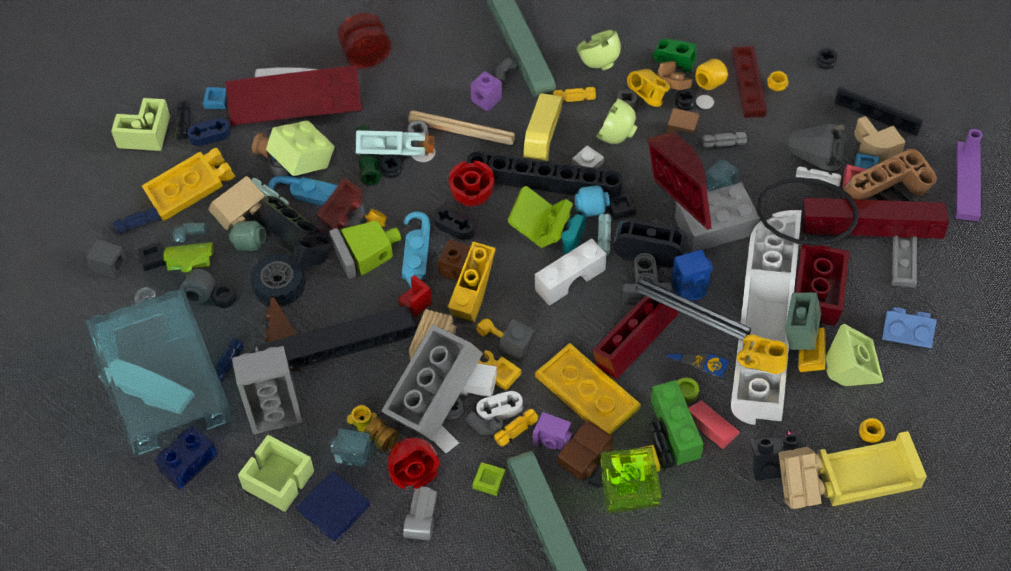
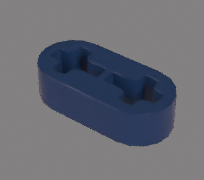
(208, 132)

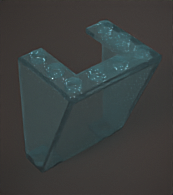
(156, 368)

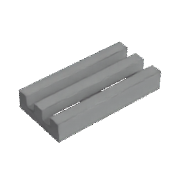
(343, 253)

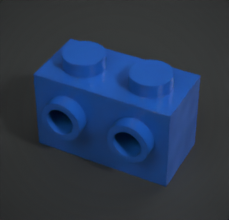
(691, 275)

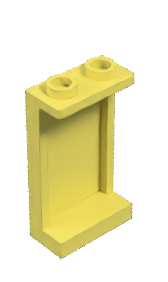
(871, 471)

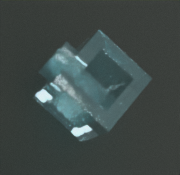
(351, 447)

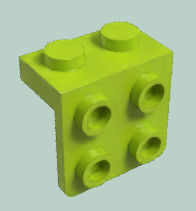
(538, 218)

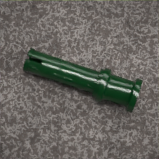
(368, 164)

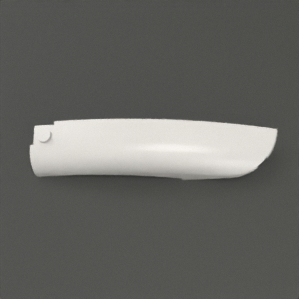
(765, 310)

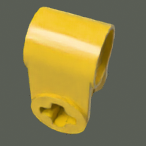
(648, 86)
(764, 354)

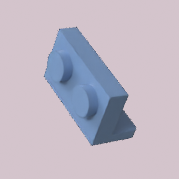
(908, 328)

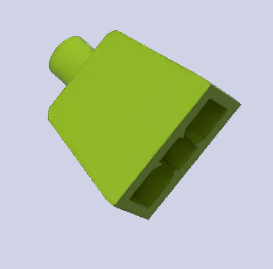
(369, 244)

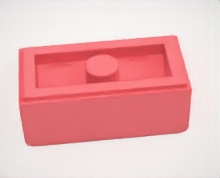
(713, 424)

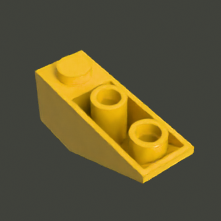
(472, 282)

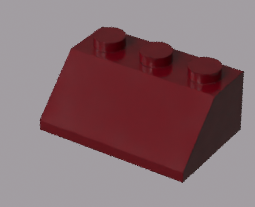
(825, 273)

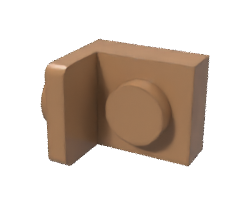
(675, 79)

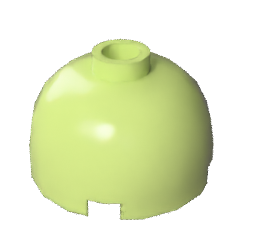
(601, 50)
(618, 123)

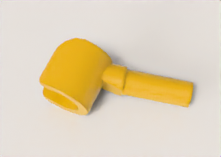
(487, 326)

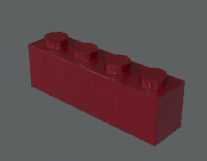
(632, 336)

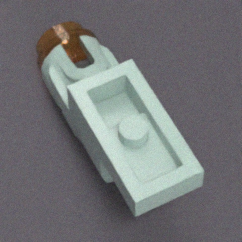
(394, 143)

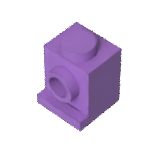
(552, 432)

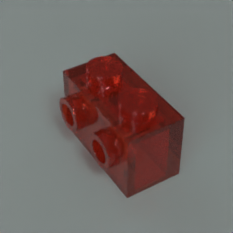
(339, 205)

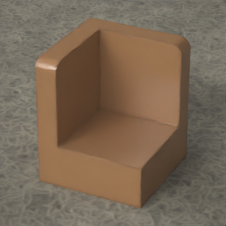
(683, 121)

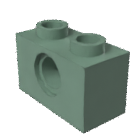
(803, 321)

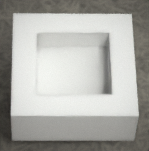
(588, 158)

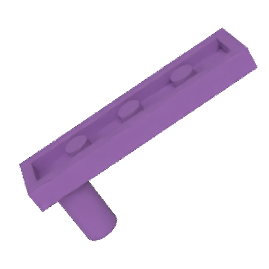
(968, 177)

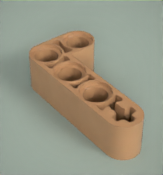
(905, 167)

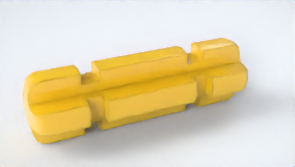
(576, 94)
(516, 427)

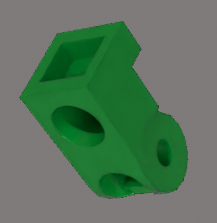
(677, 51)

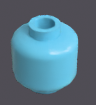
(591, 201)

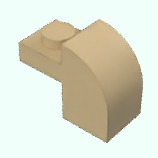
(880, 144)

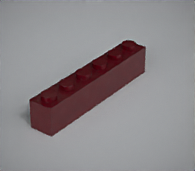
(875, 218)

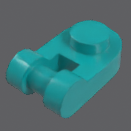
(574, 233)

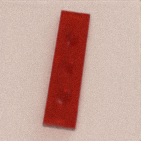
(749, 82)

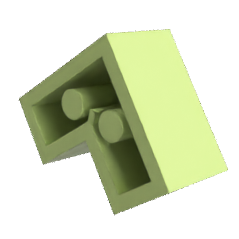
(143, 130)

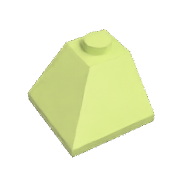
(853, 359)

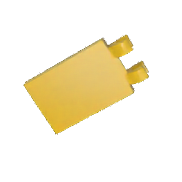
(187, 183)

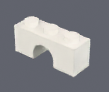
(584, 261)

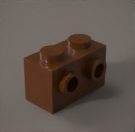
(453, 259)

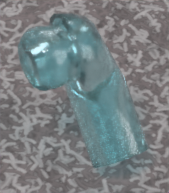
(187, 228)

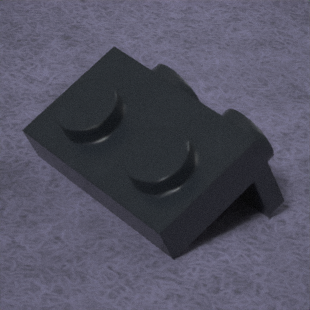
(766, 456)

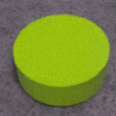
(689, 389)

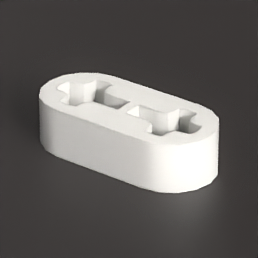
(499, 406)

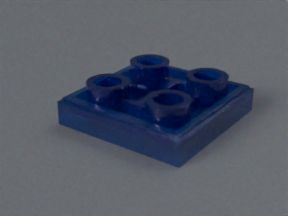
(333, 506)

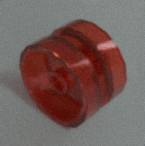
(364, 40)

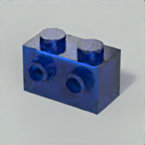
(186, 457)

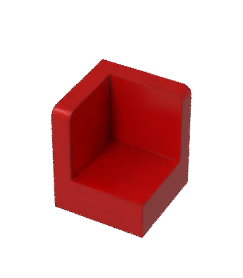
(417, 297)

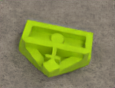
(188, 256)

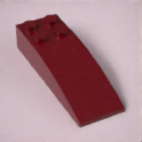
(294, 95)
(681, 175)

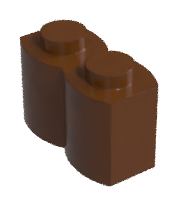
(584, 450)

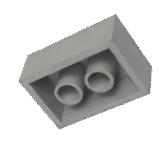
(731, 218)

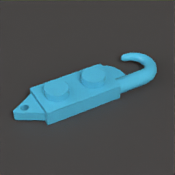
(416, 248)

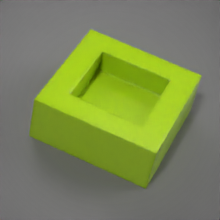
(489, 478)

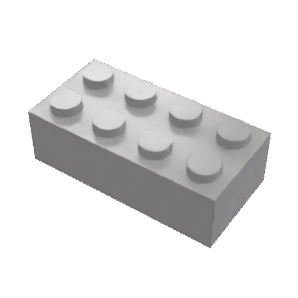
(432, 382)
(267, 389)

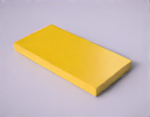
(587, 389)

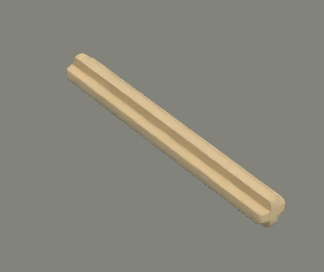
(463, 128)

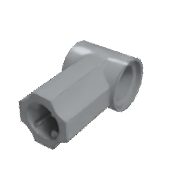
(420, 521)

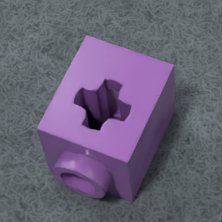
(488, 88)

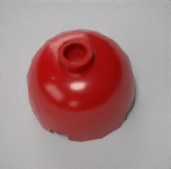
(471, 183)
(412, 463)

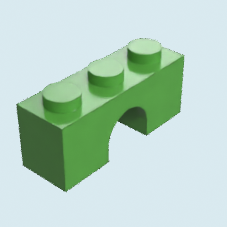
(682, 432)

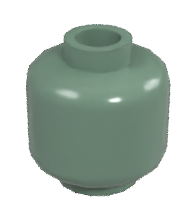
(247, 236)

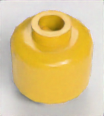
(711, 74)

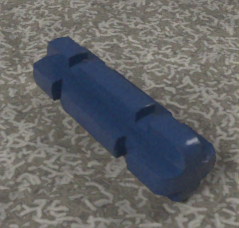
(136, 220)
(225, 361)

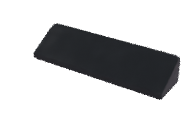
(878, 111)

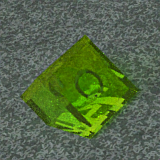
(630, 479)

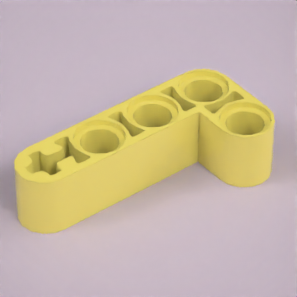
(542, 127)

